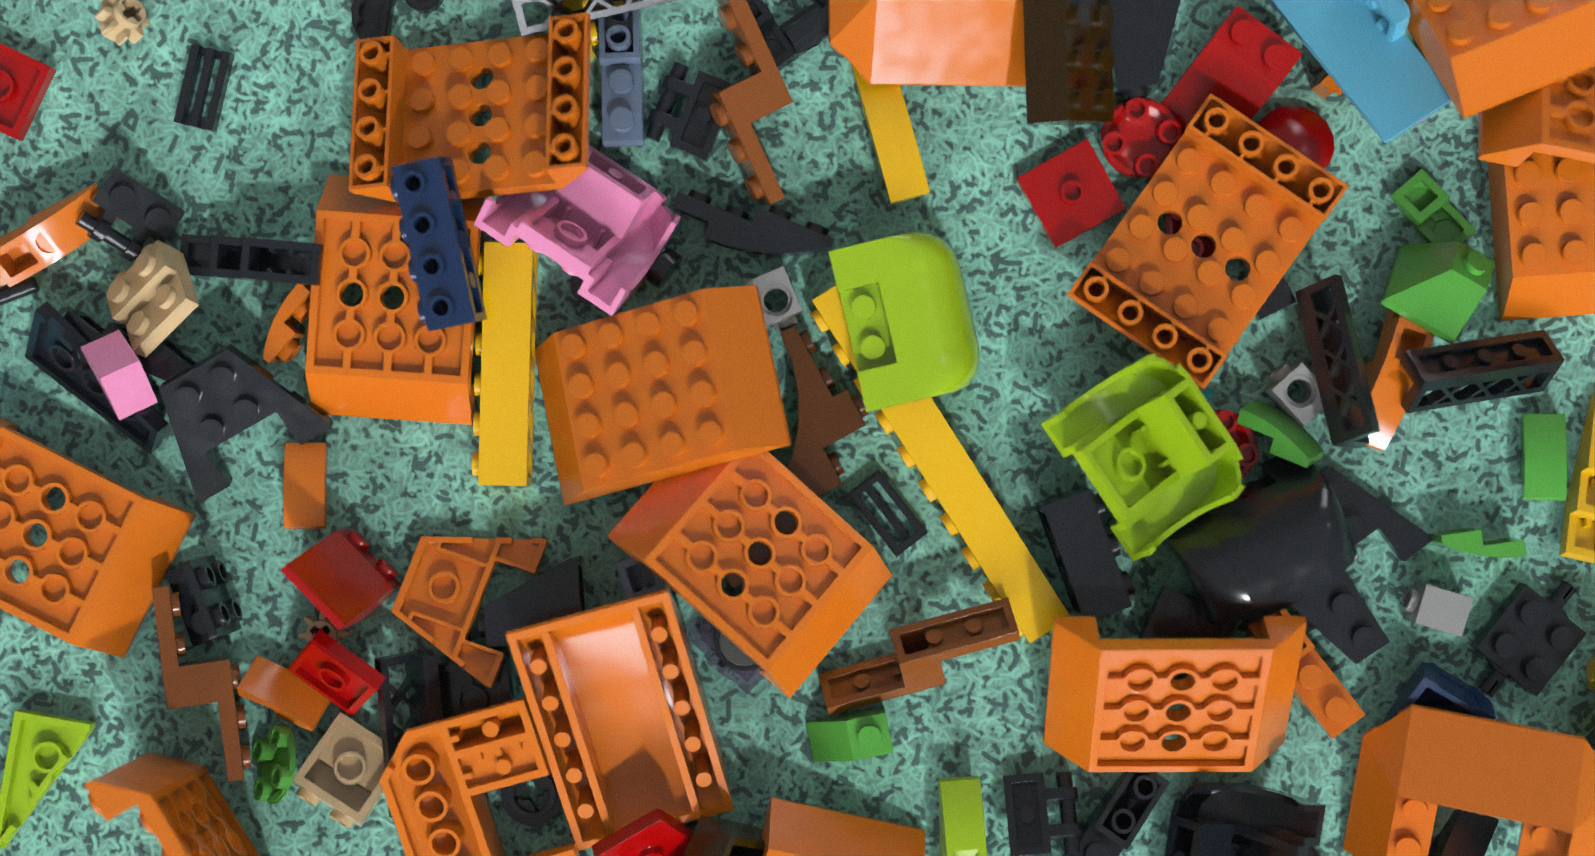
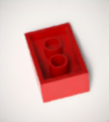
(1237, 64)
(343, 578)

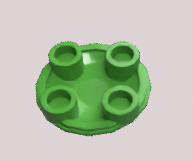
(276, 764)

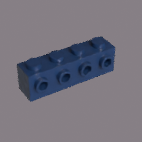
(437, 243)

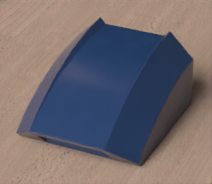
(1441, 690)

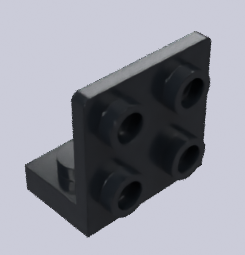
(205, 599)

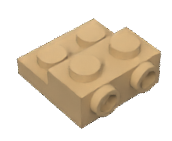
(152, 296)
(344, 772)

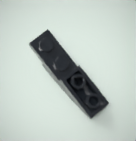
(767, 235)
(1121, 813)

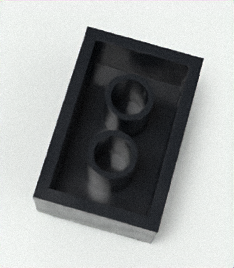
(1085, 553)

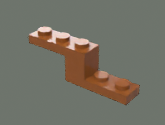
(749, 100)
(919, 656)
(200, 682)

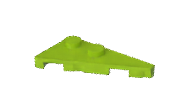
(35, 758)

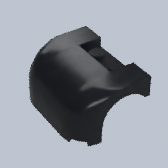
(1266, 546)
(1242, 822)

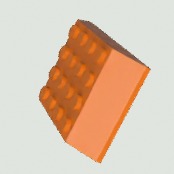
(1502, 47)
(1543, 237)
(661, 391)
(622, 715)

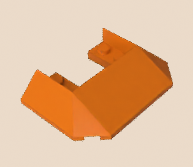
(931, 41)
(1476, 767)
(445, 768)

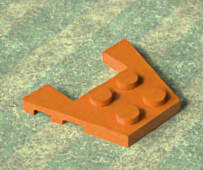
(447, 589)

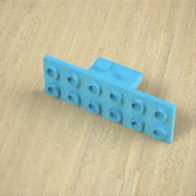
(1369, 59)

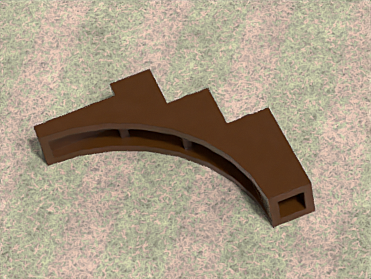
(820, 423)

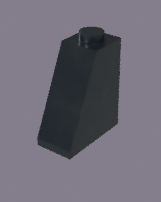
(1140, 43)
(544, 598)

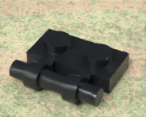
(696, 129)
(134, 204)
(1028, 816)

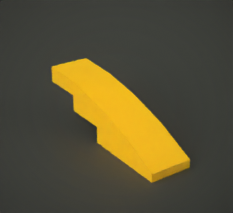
(893, 140)
(1579, 515)

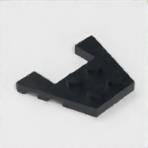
(223, 399)
(1367, 513)

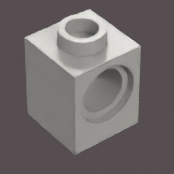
(778, 280)
(1308, 406)
(1436, 608)

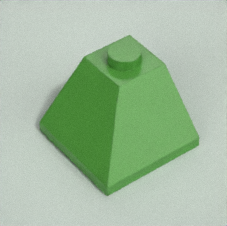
(1437, 285)

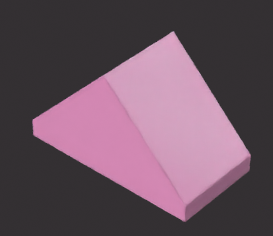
(119, 374)

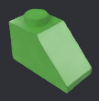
(850, 736)

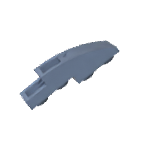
(622, 79)

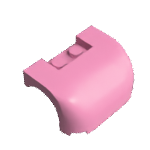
(597, 228)

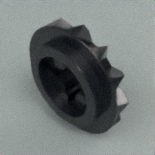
(524, 809)

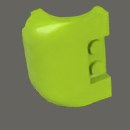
(906, 318)
(1149, 450)

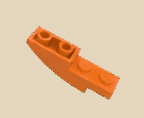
(45, 237)
(1387, 376)
(1319, 688)

